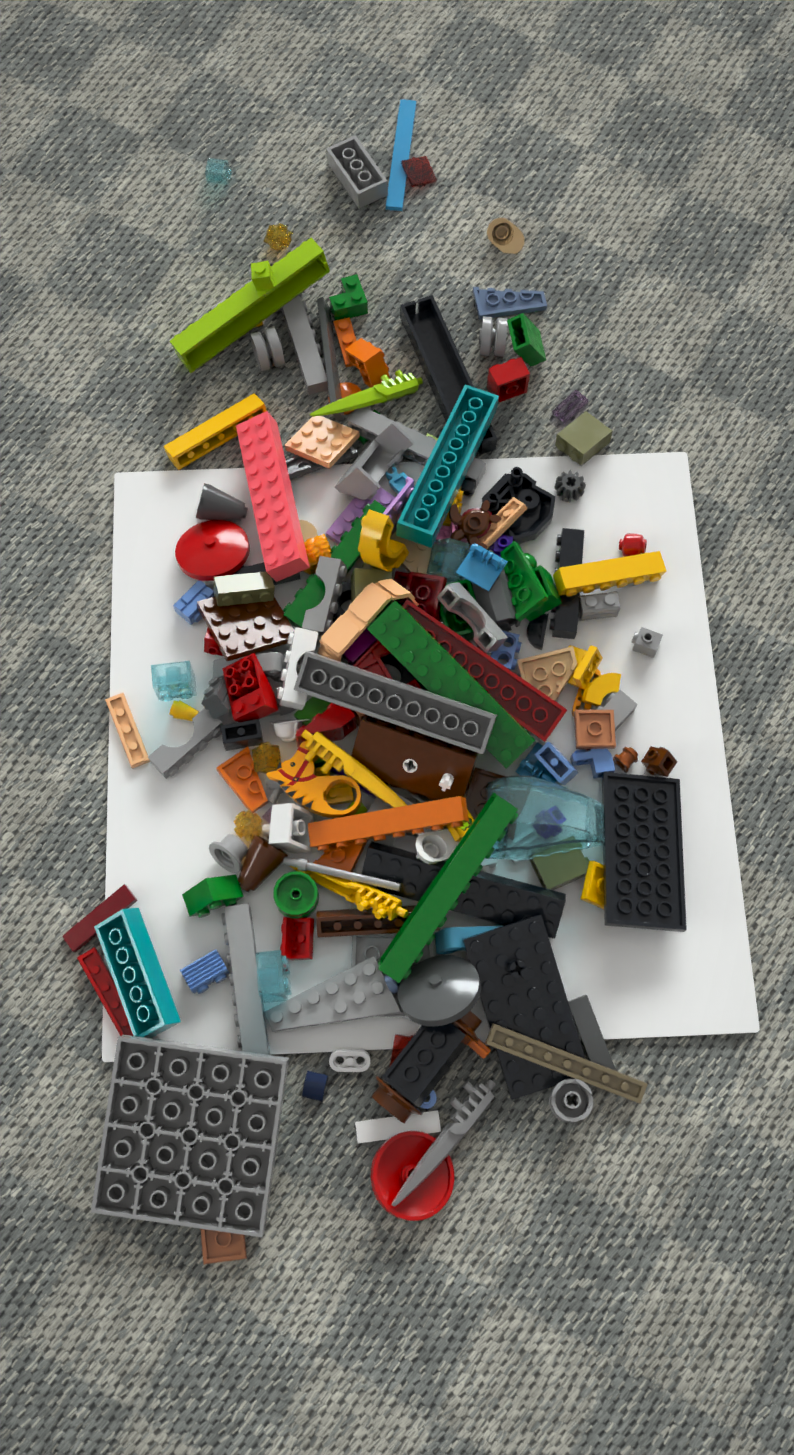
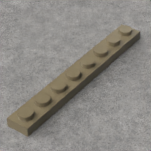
(566, 1063)

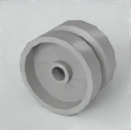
(493, 337)
(269, 349)

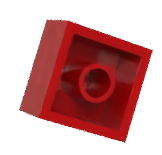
(508, 379)

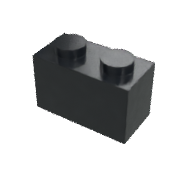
(241, 734)

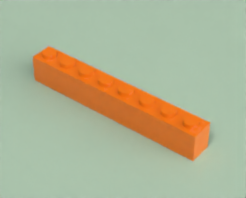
(388, 822)

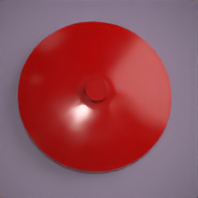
(212, 550)
(393, 1166)

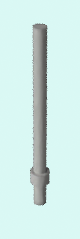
(304, 865)

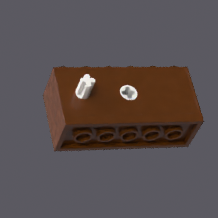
(413, 759)

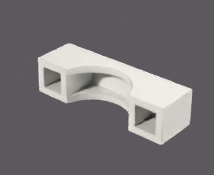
(300, 642)

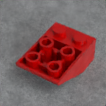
(249, 690)
(333, 724)

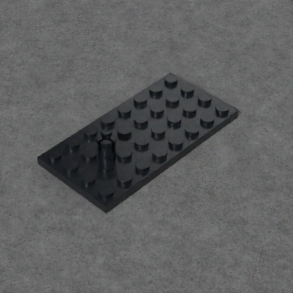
(643, 852)
(524, 995)

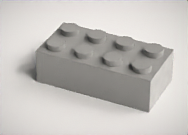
(357, 171)

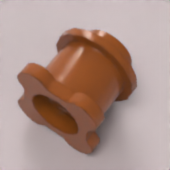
(626, 758)

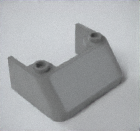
(374, 461)

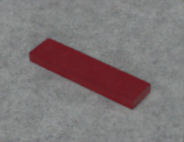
(85, 929)

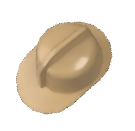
(504, 229)

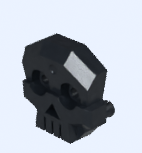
(522, 487)

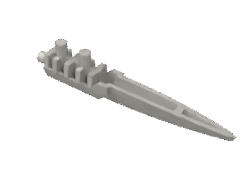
(452, 1133)

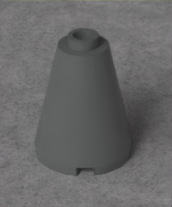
(219, 505)

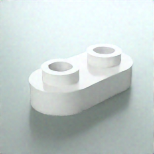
(350, 1061)

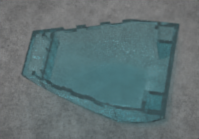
(547, 820)

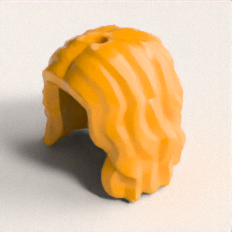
(315, 548)

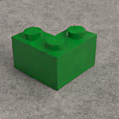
(351, 301)
(212, 894)

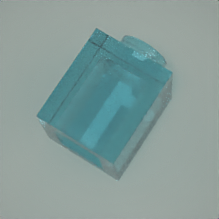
(218, 171)

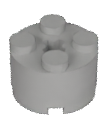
(583, 1100)

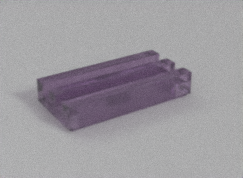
(560, 416)

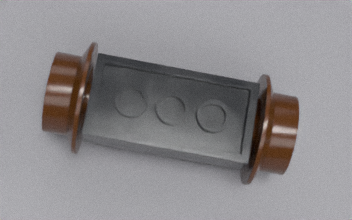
(423, 1065)

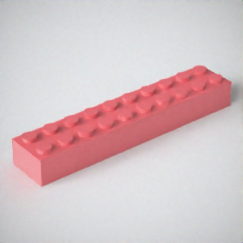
(272, 497)

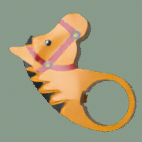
(309, 791)

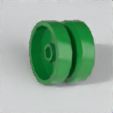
(291, 884)

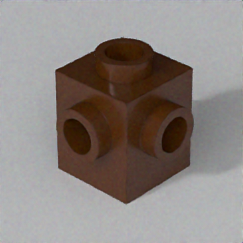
(659, 761)

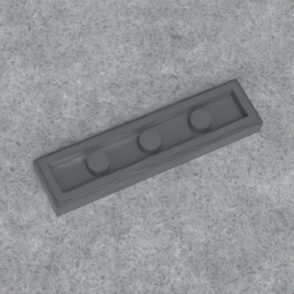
(590, 1032)

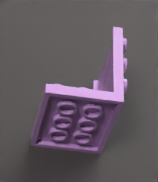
(393, 504)

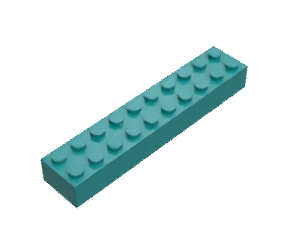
(447, 466)

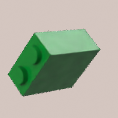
(526, 340)

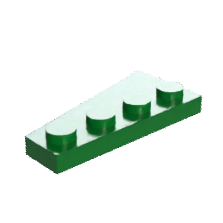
(524, 584)

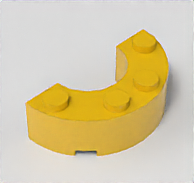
(375, 542)

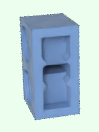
(508, 652)

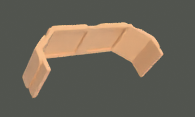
(359, 616)

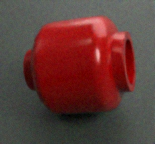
(632, 544)

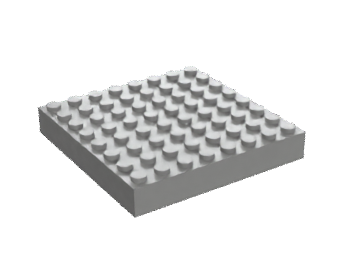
(190, 1135)

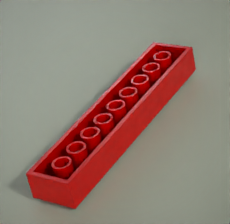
(518, 697)

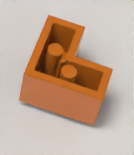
(368, 360)

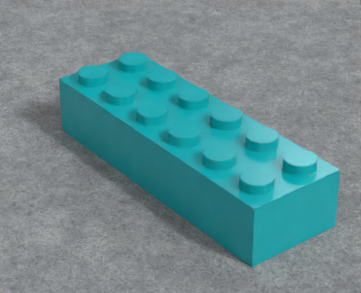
(137, 973)

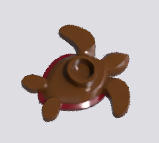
(473, 523)

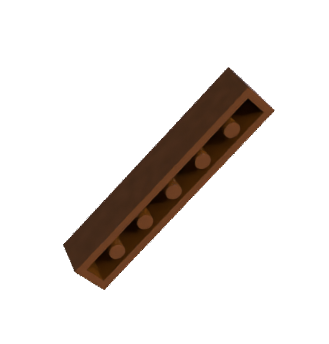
(357, 922)

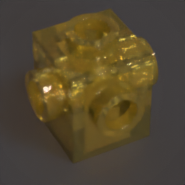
(278, 236)
(266, 757)
(250, 830)

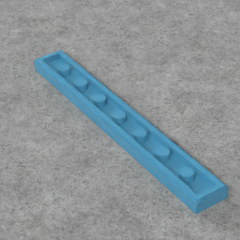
(401, 152)

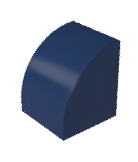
(314, 1086)

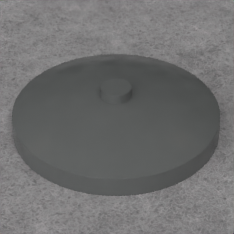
(439, 990)

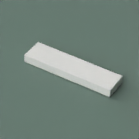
(387, 1127)

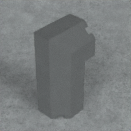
(498, 602)

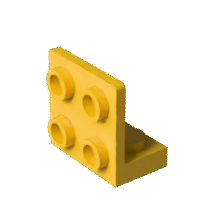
(587, 665)

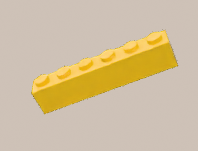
(212, 432)
(609, 573)

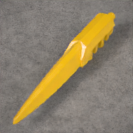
(339, 759)
(362, 895)

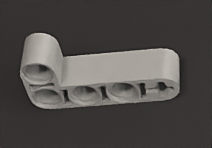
(271, 663)

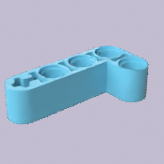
(450, 939)

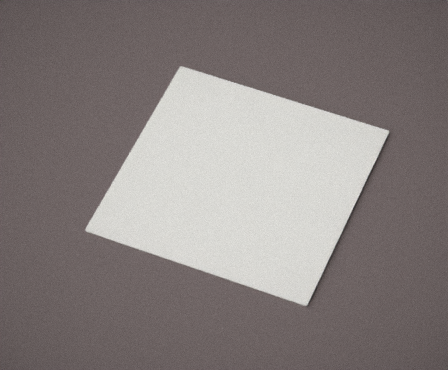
(163, 827)

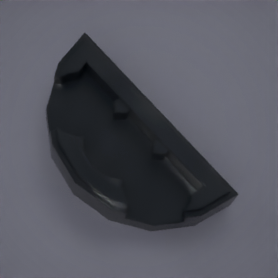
(536, 631)

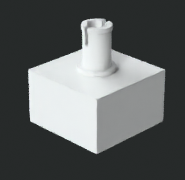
(289, 828)

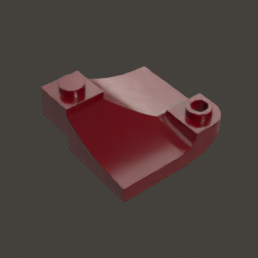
(424, 589)

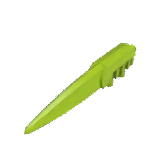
(380, 393)

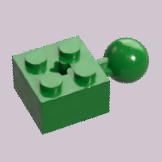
(548, 584)

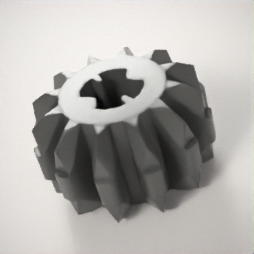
(564, 483)

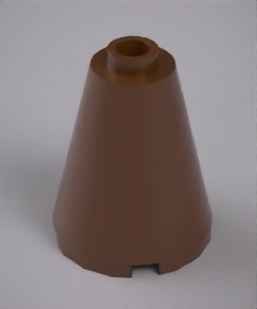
(259, 863)

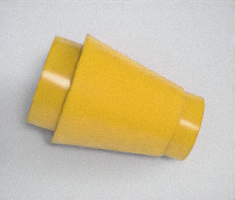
(182, 711)

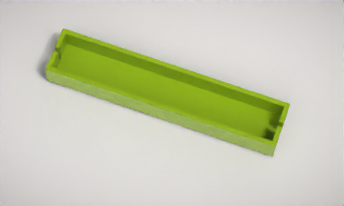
(249, 307)

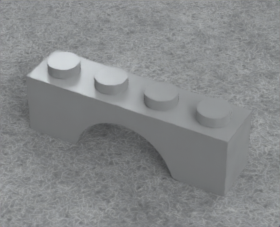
(331, 572)
(486, 631)
(169, 759)

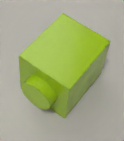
(262, 275)

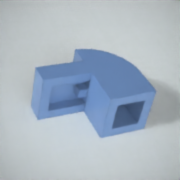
(599, 759)

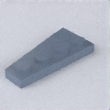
(504, 303)

